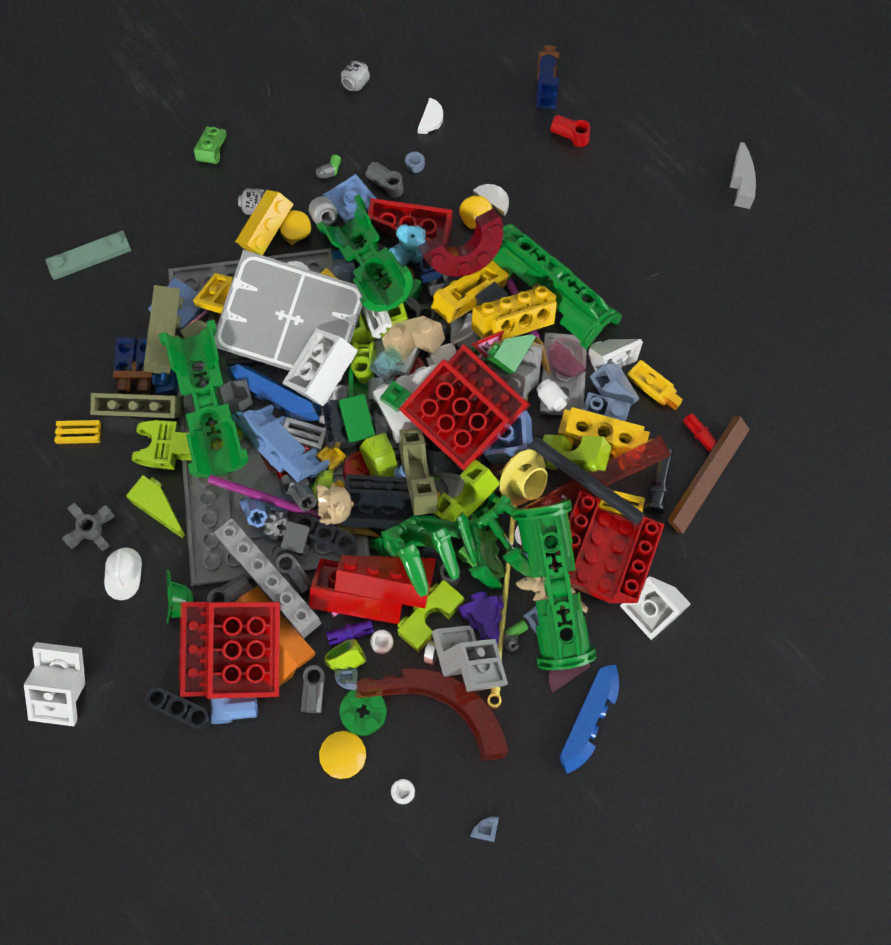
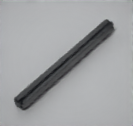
(586, 480)

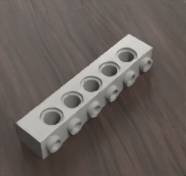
(267, 578)

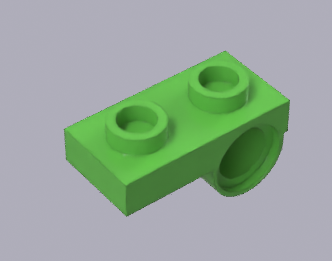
(209, 145)

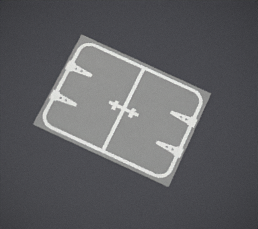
(279, 307)

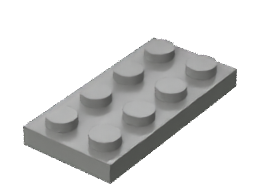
(571, 386)

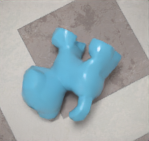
(409, 239)

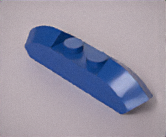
(283, 397)
(577, 747)

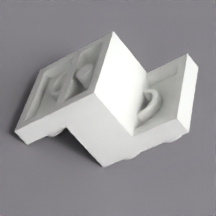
(54, 684)

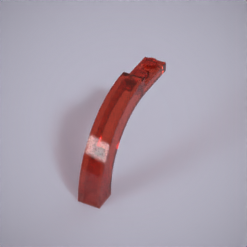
(616, 469)
(452, 693)

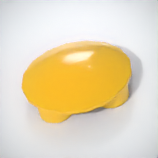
(342, 754)

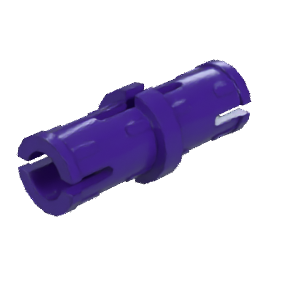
(350, 632)

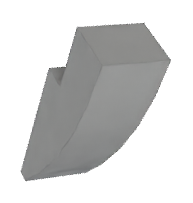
(743, 178)

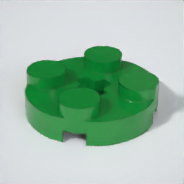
(368, 724)

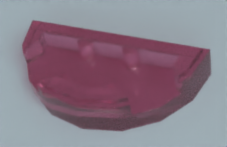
(564, 362)
(559, 678)

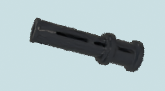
(659, 489)

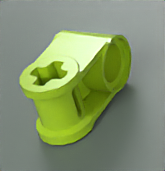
(363, 360)

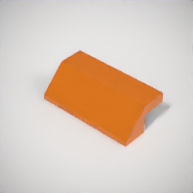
(292, 647)

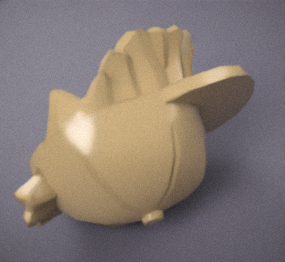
(333, 504)

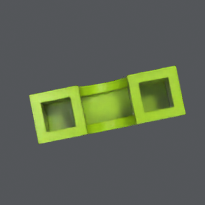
(362, 331)
(590, 455)
(478, 485)
(443, 600)

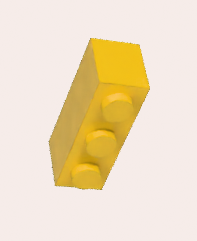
(264, 222)

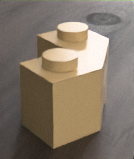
(413, 333)

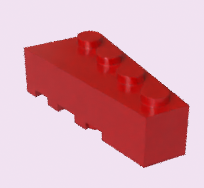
(389, 215)
(381, 579)

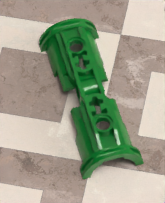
(371, 260)
(536, 265)
(182, 357)
(534, 527)

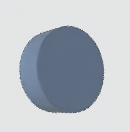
(414, 162)

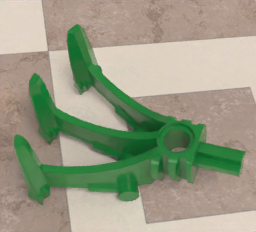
(486, 515)
(427, 532)

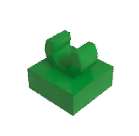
(395, 396)

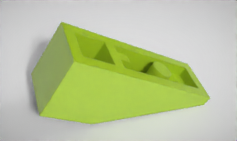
(379, 456)
(153, 501)

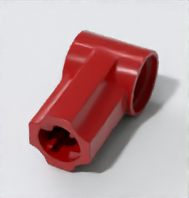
(577, 131)

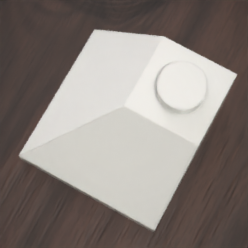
(614, 352)
(656, 607)

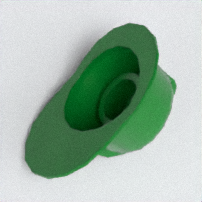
(176, 594)

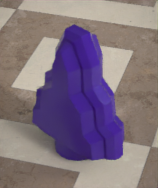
(484, 614)

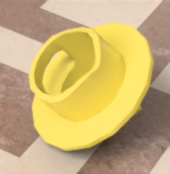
(523, 477)

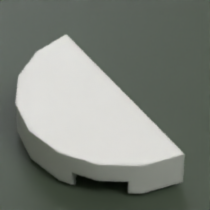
(431, 118)
(496, 195)

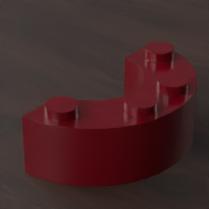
(472, 255)

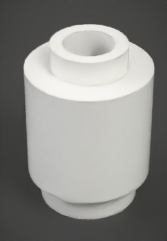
(552, 395)

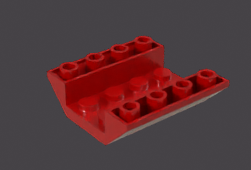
(610, 551)

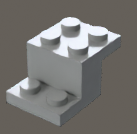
(527, 374)
(474, 659)

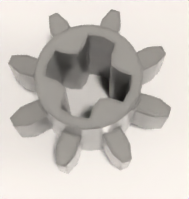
(275, 525)

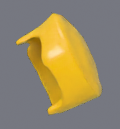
(472, 208)
(295, 227)

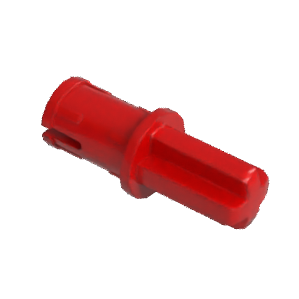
(701, 433)

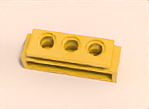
(515, 313)
(597, 425)

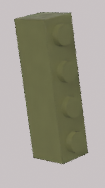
(162, 319)
(137, 405)

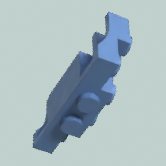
(279, 445)

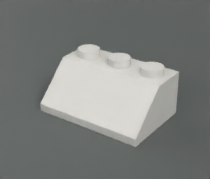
(320, 366)

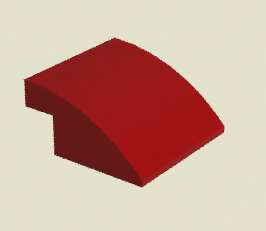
(464, 406)
(229, 649)

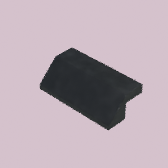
(378, 501)

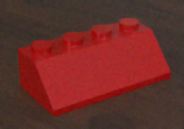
(327, 599)

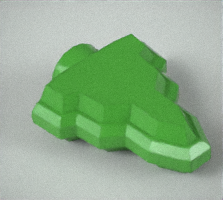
(491, 551)

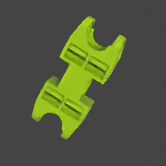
(167, 444)

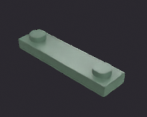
(88, 255)

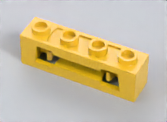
(449, 299)

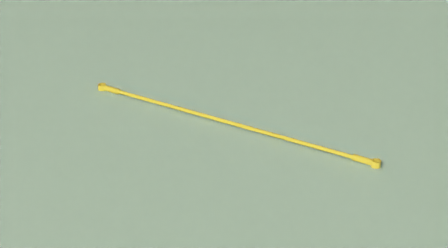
(495, 692)

